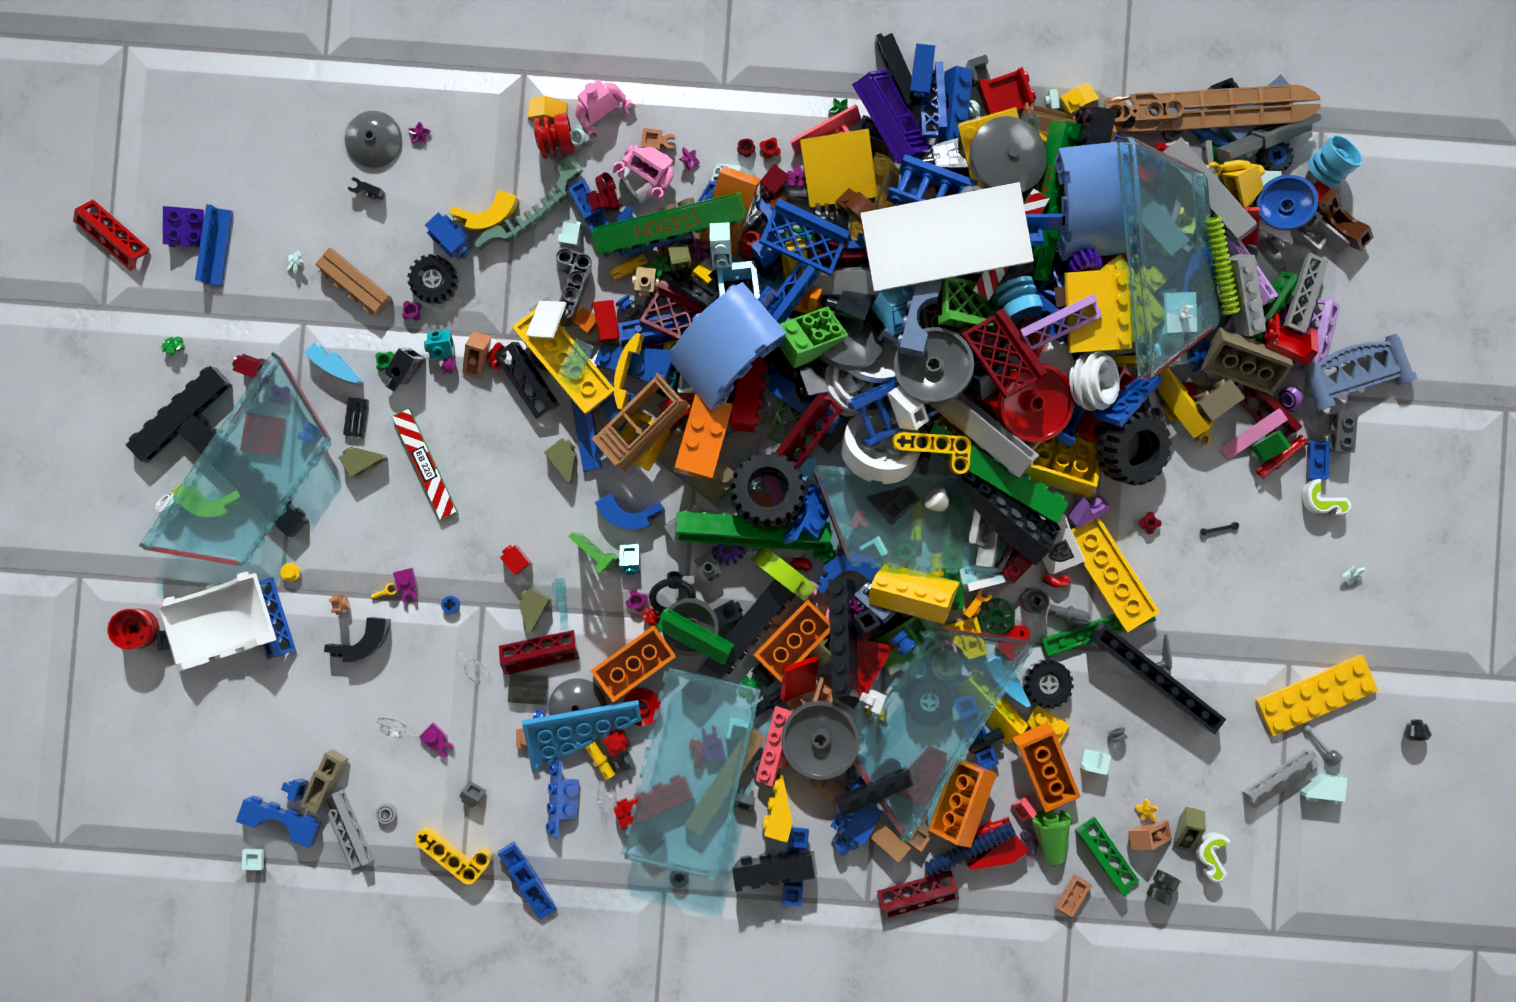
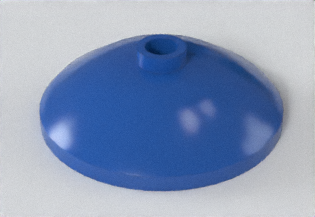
(1291, 192)

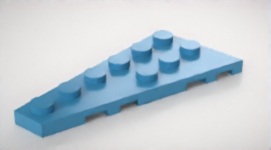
(571, 731)

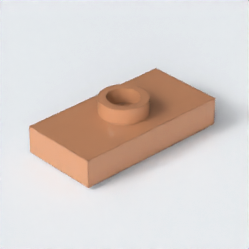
(1073, 896)

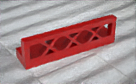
(106, 236)

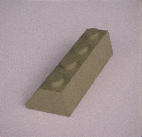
(1246, 361)
(713, 490)

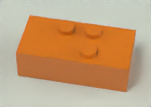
(731, 182)
(702, 440)
(793, 639)
(633, 663)
(1046, 767)
(962, 803)

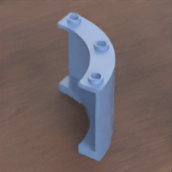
(1091, 200)
(725, 343)

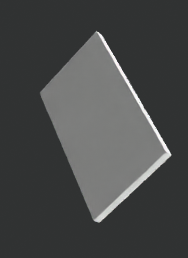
(947, 237)

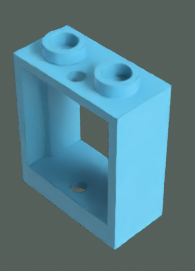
(738, 271)

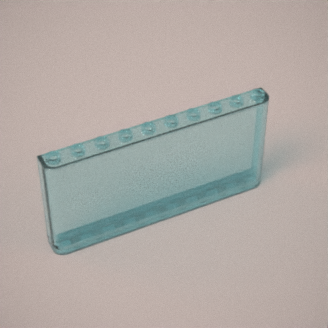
(691, 773)

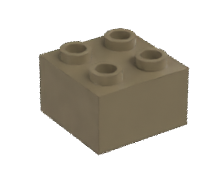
(1218, 399)

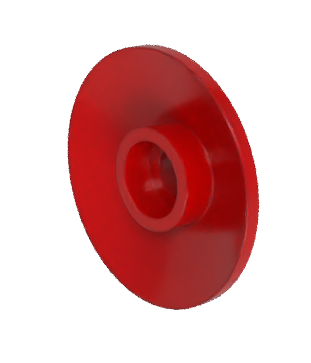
(650, 698)

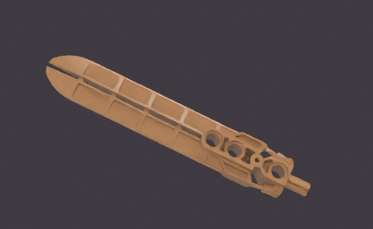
(1263, 115)

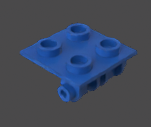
(857, 824)

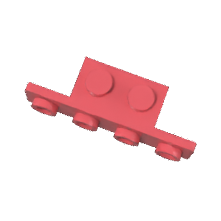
(834, 125)
(773, 754)

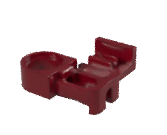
(606, 197)

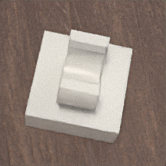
(873, 700)

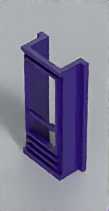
(891, 115)

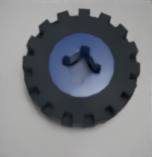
(1268, 159)

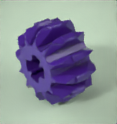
(1084, 261)
(732, 554)

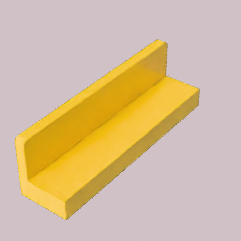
(1008, 720)

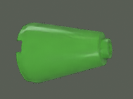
(1052, 834)

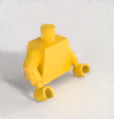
(1241, 179)

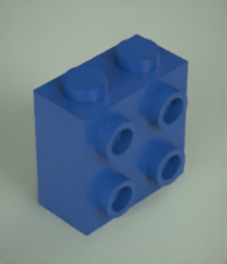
(453, 241)

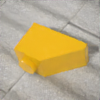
(1079, 96)

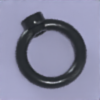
(673, 581)

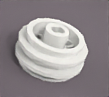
(1094, 381)
(843, 387)

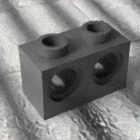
(1342, 432)

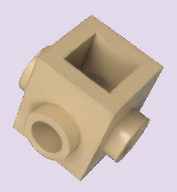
(643, 275)

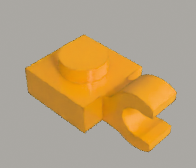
(973, 608)

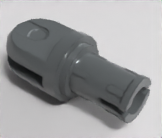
(1069, 615)

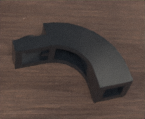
(870, 627)
(373, 638)

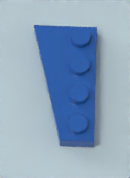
(641, 366)

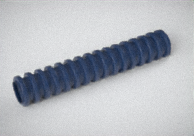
(962, 853)

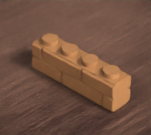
(352, 280)

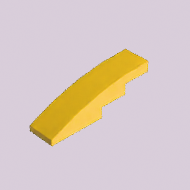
(1181, 403)

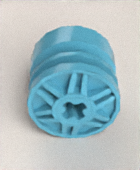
(1335, 161)
(1019, 298)

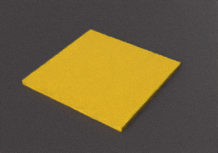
(837, 164)

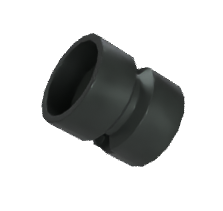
(1034, 600)
(1162, 894)

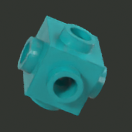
(439, 344)

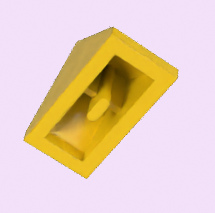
(545, 106)

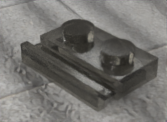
(528, 689)

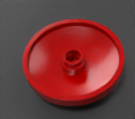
(1039, 409)

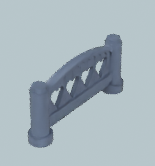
(1395, 366)

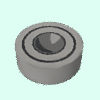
(386, 813)

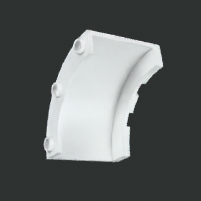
(216, 621)

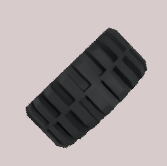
(1151, 453)
(767, 465)

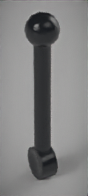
(1234, 525)

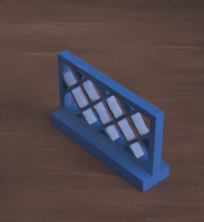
(806, 221)

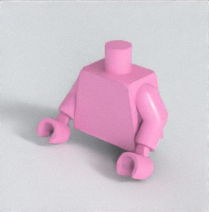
(597, 101)
(650, 165)

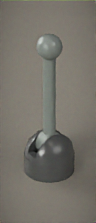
(1332, 756)

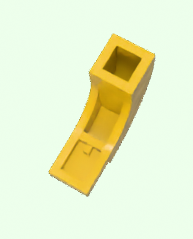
(501, 209)

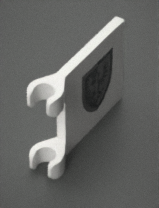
(1064, 551)

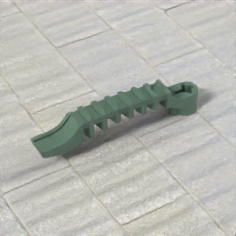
(568, 170)

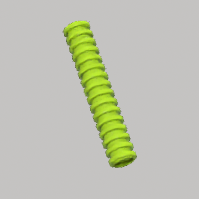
(1222, 265)

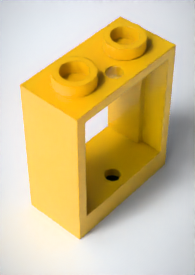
(650, 455)

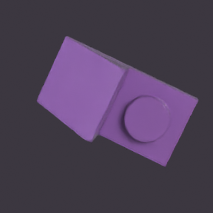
(1086, 511)

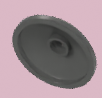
(383, 145)
(697, 612)
(575, 692)

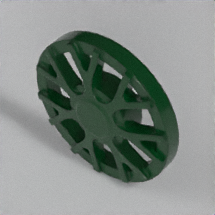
(997, 615)

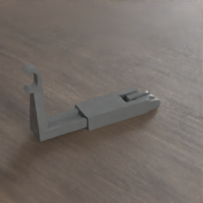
(1264, 137)

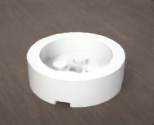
(873, 465)

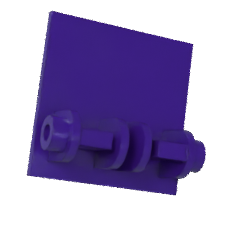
(182, 226)

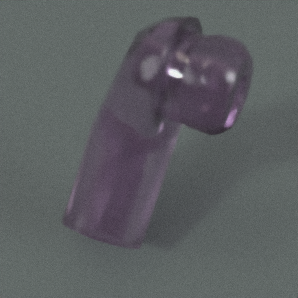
(1031, 840)

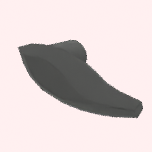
(1167, 663)

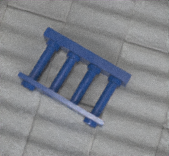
(928, 174)
(876, 396)

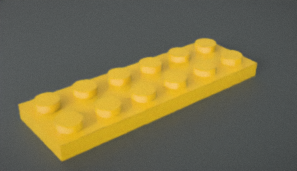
(591, 386)
(1114, 576)
(1316, 695)

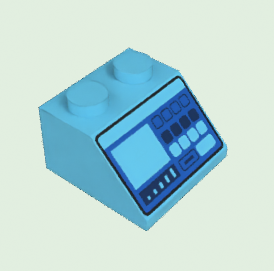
(892, 307)

